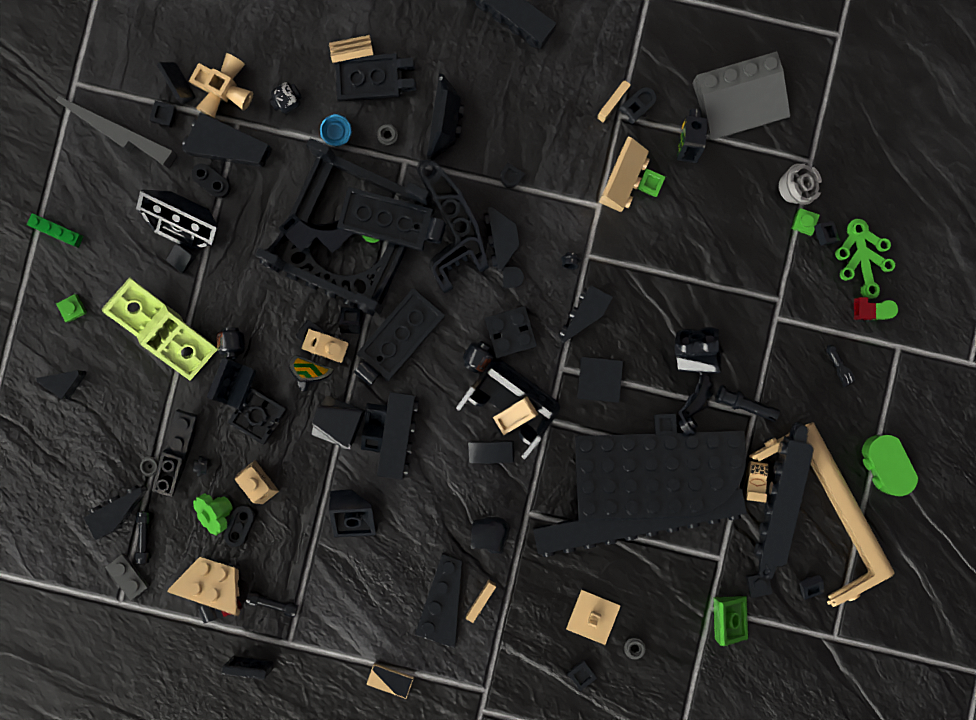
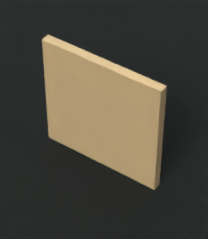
(593, 617)

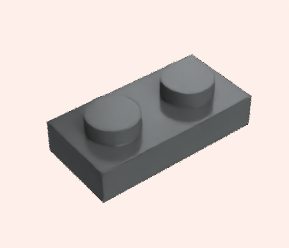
(127, 576)

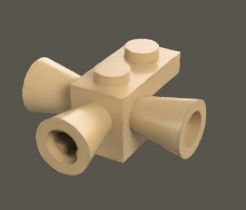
(220, 86)

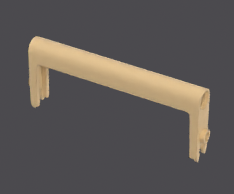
(849, 513)

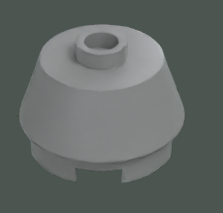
(800, 184)

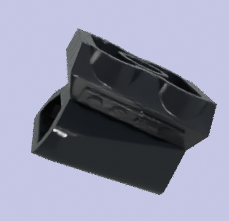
(698, 350)
(337, 422)

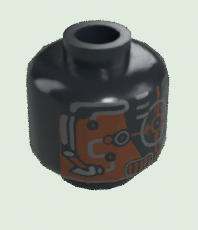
(230, 343)
(477, 356)

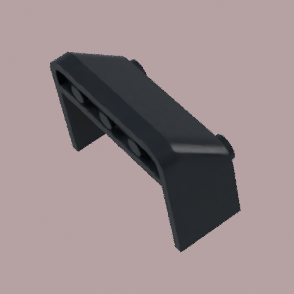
(505, 387)

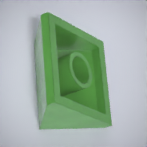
(730, 619)

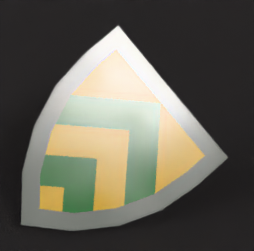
(307, 371)

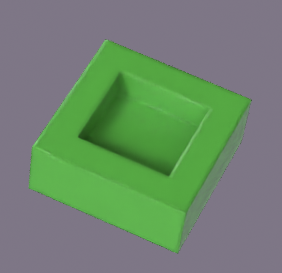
(651, 182)
(805, 221)
(71, 308)

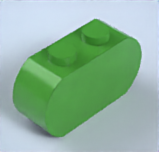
(889, 465)

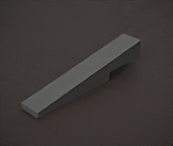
(121, 135)

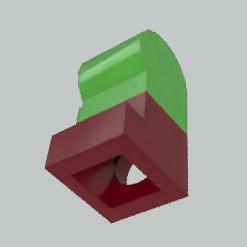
(874, 311)

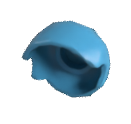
(335, 130)

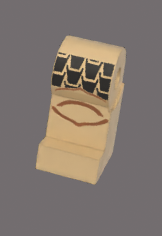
(756, 481)

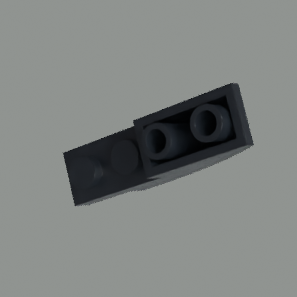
(176, 453)

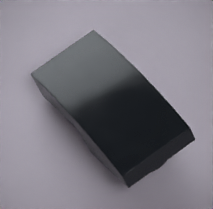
(491, 452)

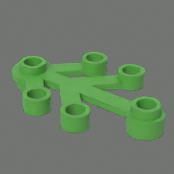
(864, 256)

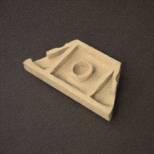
(209, 585)

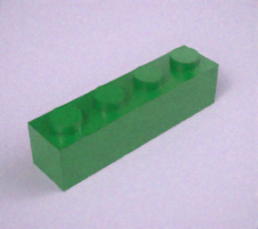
(55, 230)

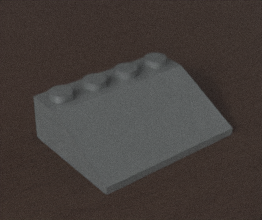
(742, 95)

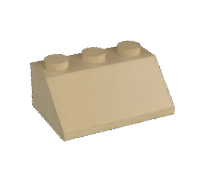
(625, 175)

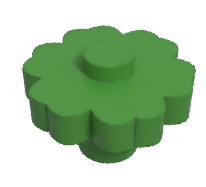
(212, 512)

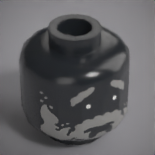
(285, 97)

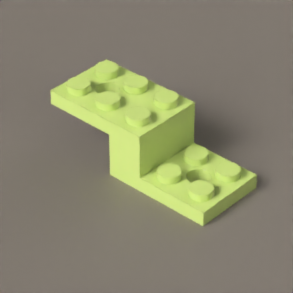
(159, 329)

